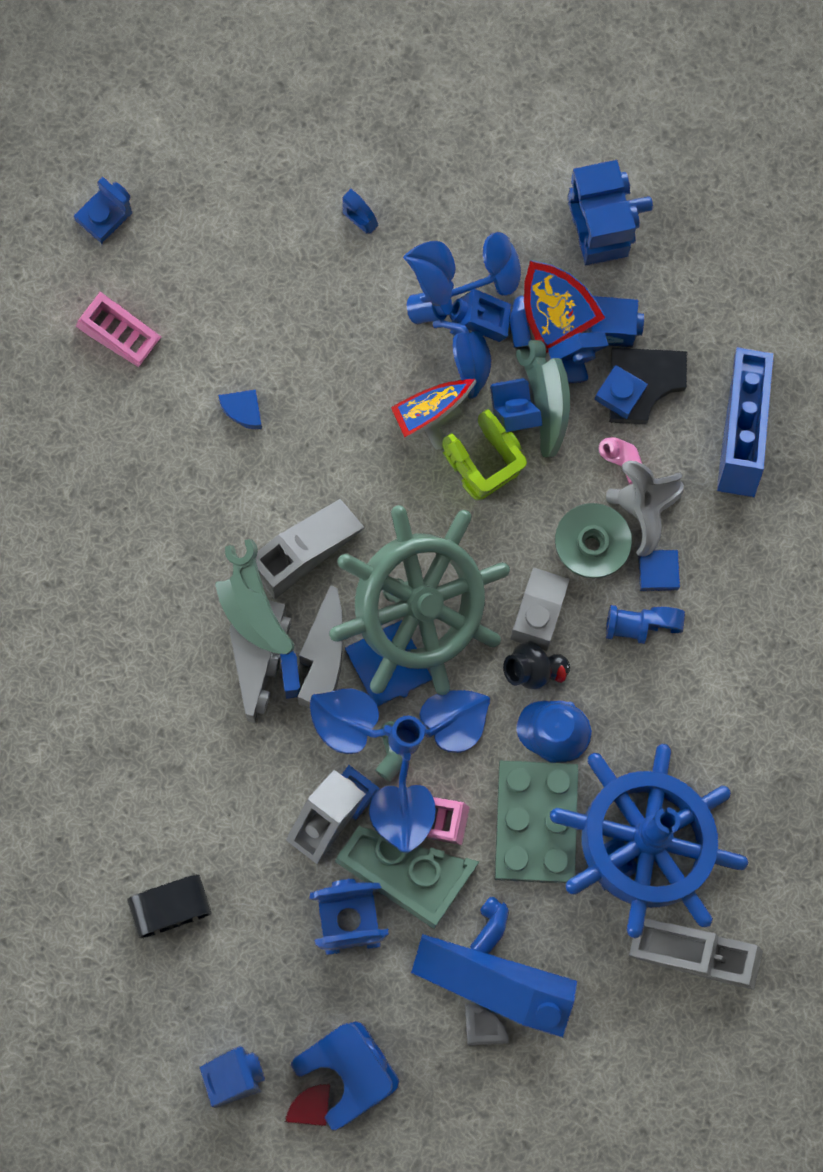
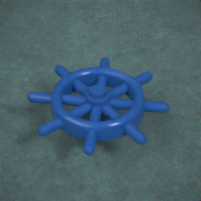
(649, 839)

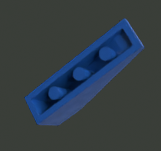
(746, 423)
(504, 986)

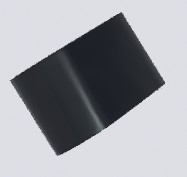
(169, 906)

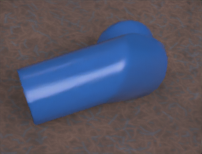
(494, 928)

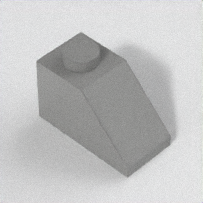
(540, 608)
(325, 816)

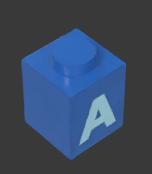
(621, 321)

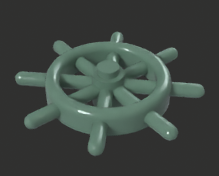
(419, 601)

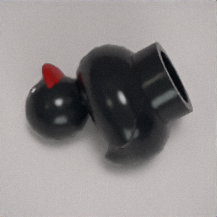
(533, 668)

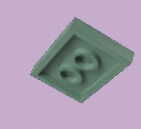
(526, 838)

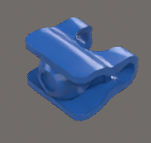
(359, 1063)

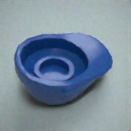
(554, 730)

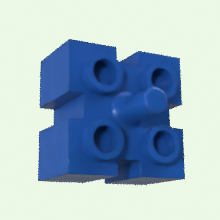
(602, 213)

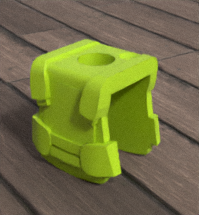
(504, 443)

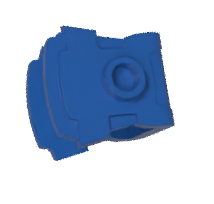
(342, 896)

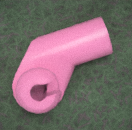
(618, 452)

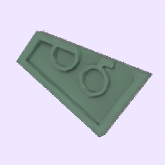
(417, 881)

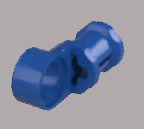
(636, 624)

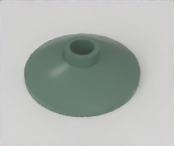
(595, 522)

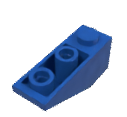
(232, 1076)

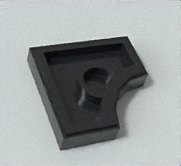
(661, 369)

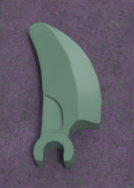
(550, 394)
(248, 605)

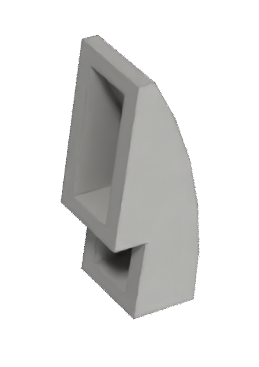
(321, 652)
(698, 953)

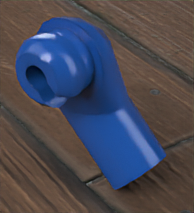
(518, 323)

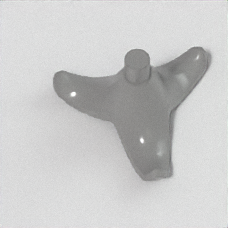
(646, 500)

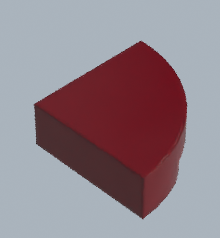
(310, 1106)

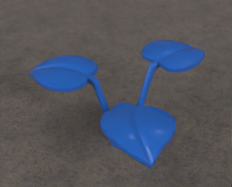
(435, 270)
(346, 720)

